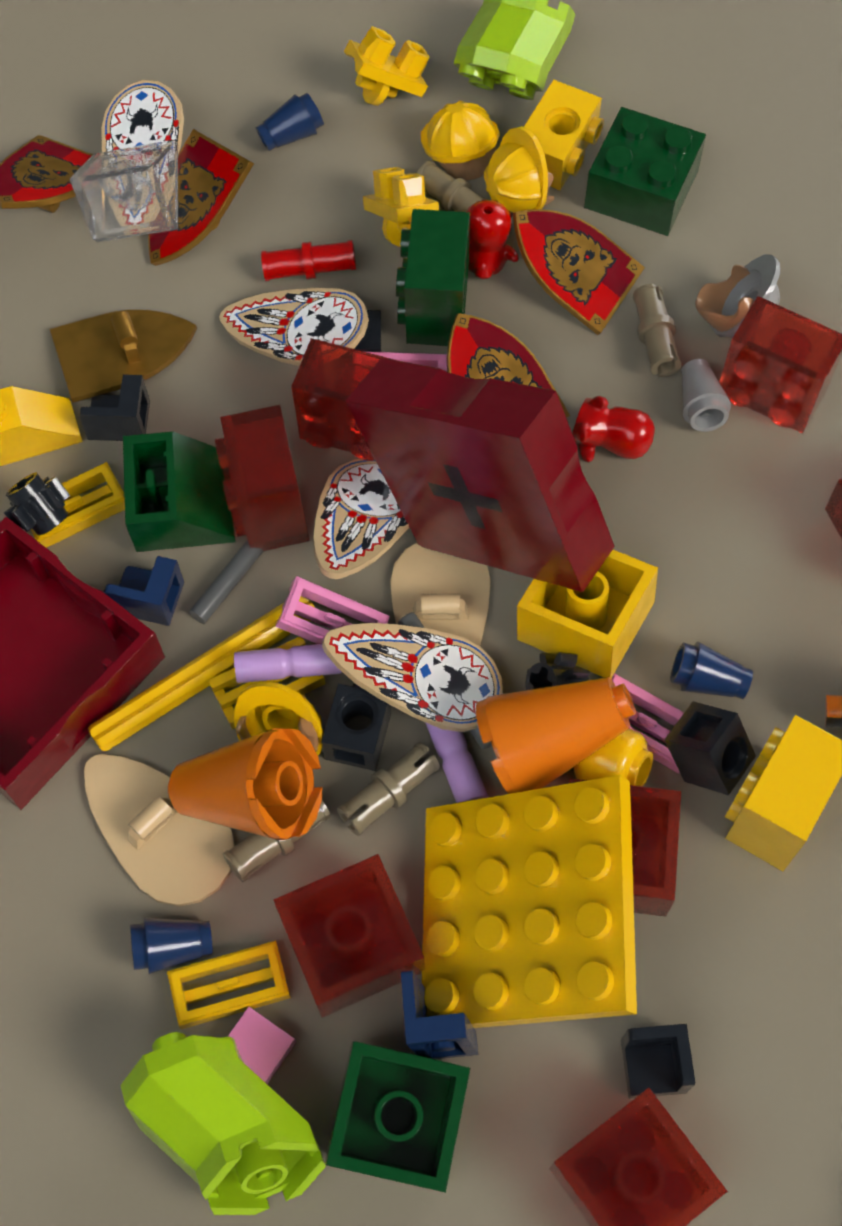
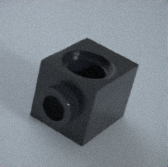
(350, 746)
(710, 747)

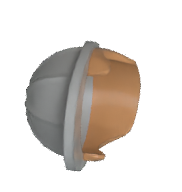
(729, 301)

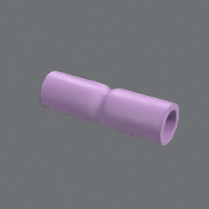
(281, 663)
(457, 764)

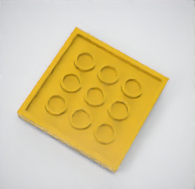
(531, 906)

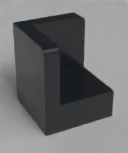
(118, 415)
(658, 1060)

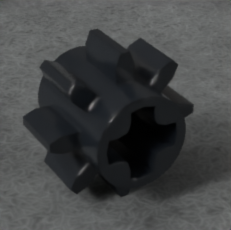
(37, 503)
(555, 670)

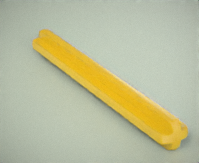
(186, 681)

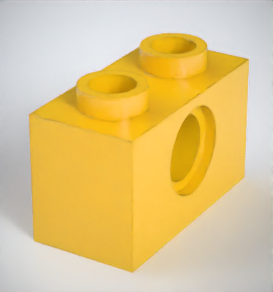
(565, 126)

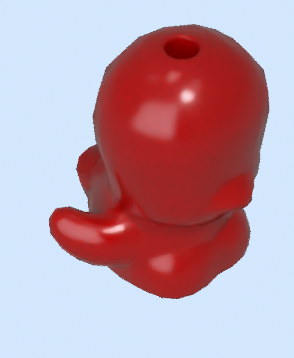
(487, 238)
(618, 430)

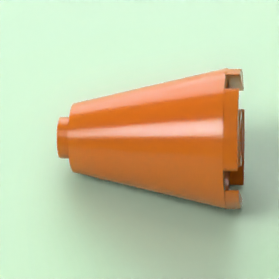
(551, 729)
(252, 785)

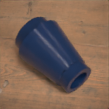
(290, 122)
(709, 672)
(169, 942)

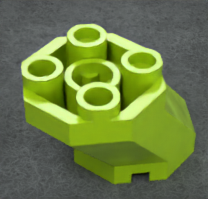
(513, 45)
(221, 1123)

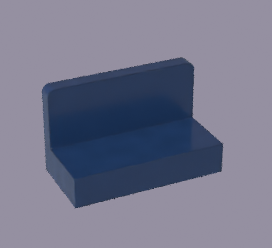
(434, 1035)

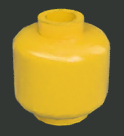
(622, 756)

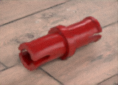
(308, 260)

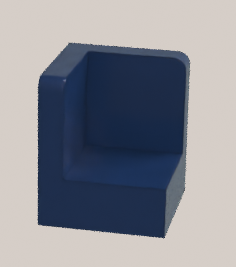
(149, 593)

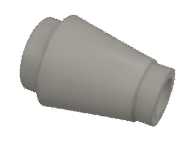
(703, 397)

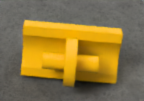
(384, 74)
(395, 199)

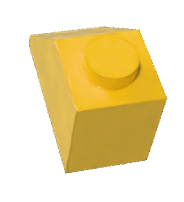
(34, 424)

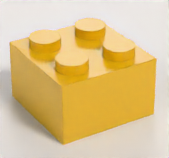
(594, 622)
(785, 792)

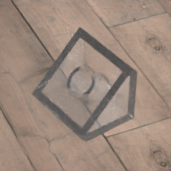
(129, 191)

